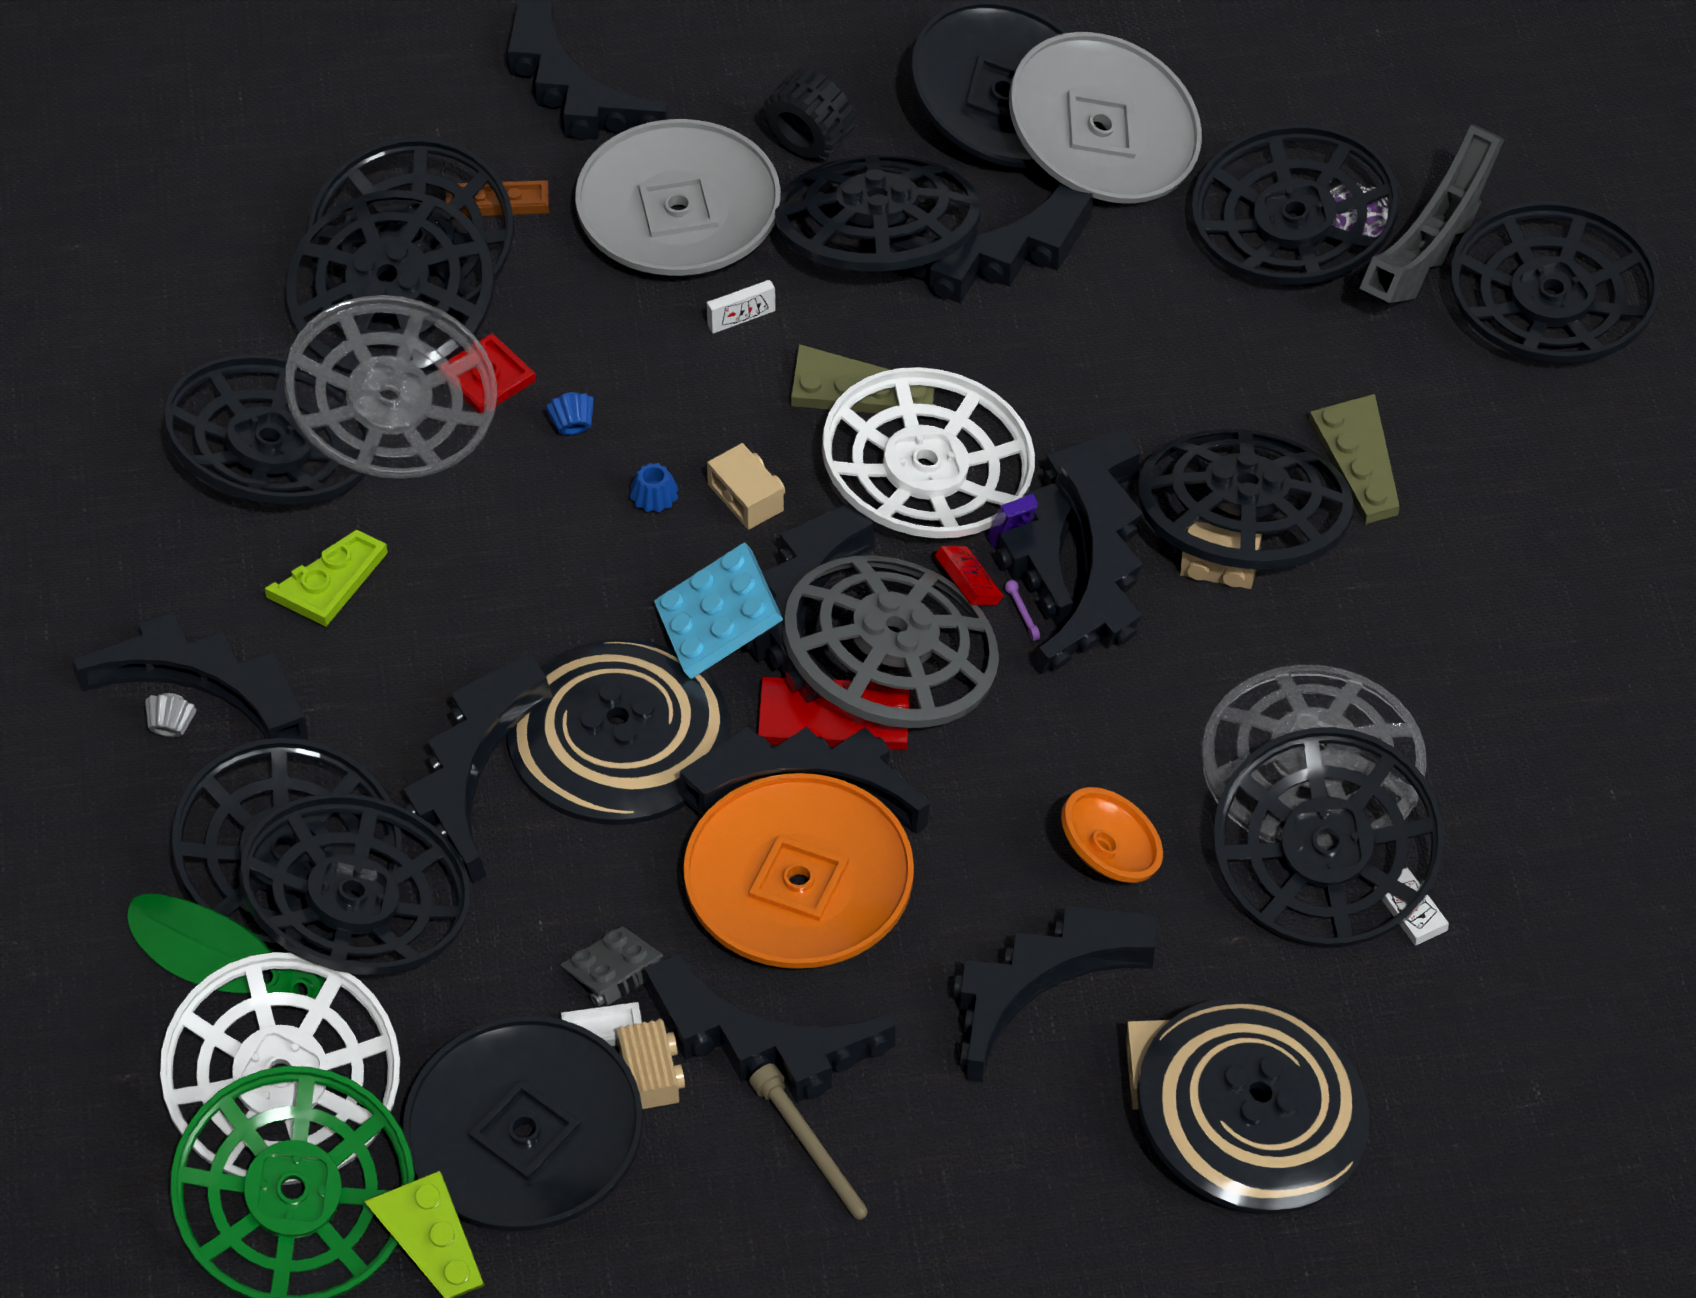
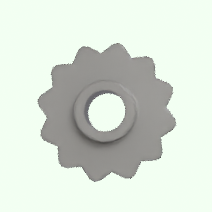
(168, 714)

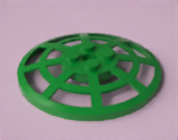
(283, 1162)

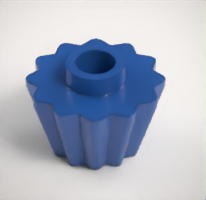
(571, 413)
(653, 488)

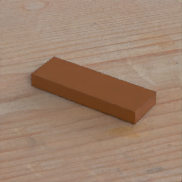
(524, 196)

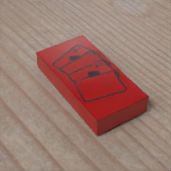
(969, 575)

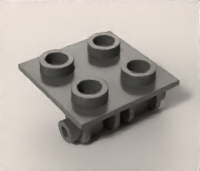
(611, 965)

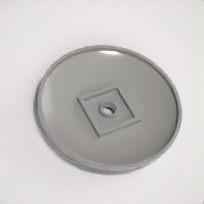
(1107, 80)
(646, 170)

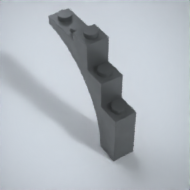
(1403, 267)

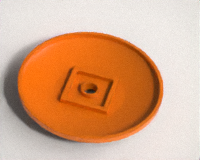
(791, 827)

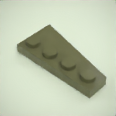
(826, 376)
(1358, 450)

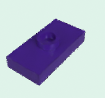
(1011, 516)

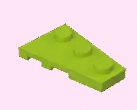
(331, 580)
(430, 1233)

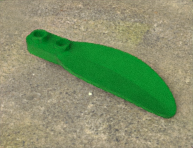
(200, 941)

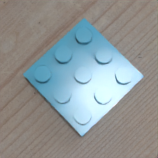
(718, 610)

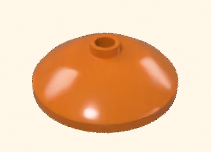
(1111, 835)

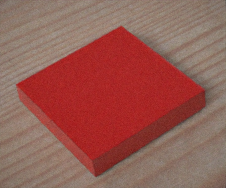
(510, 373)

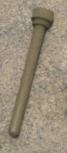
(769, 1083)

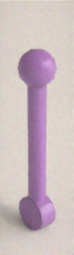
(1012, 588)

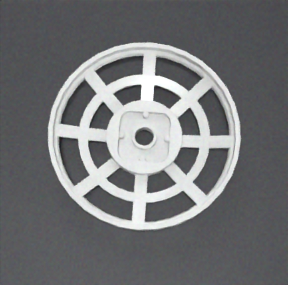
(926, 442)
(277, 1045)

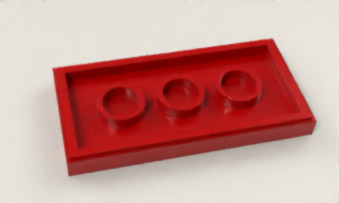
(787, 713)

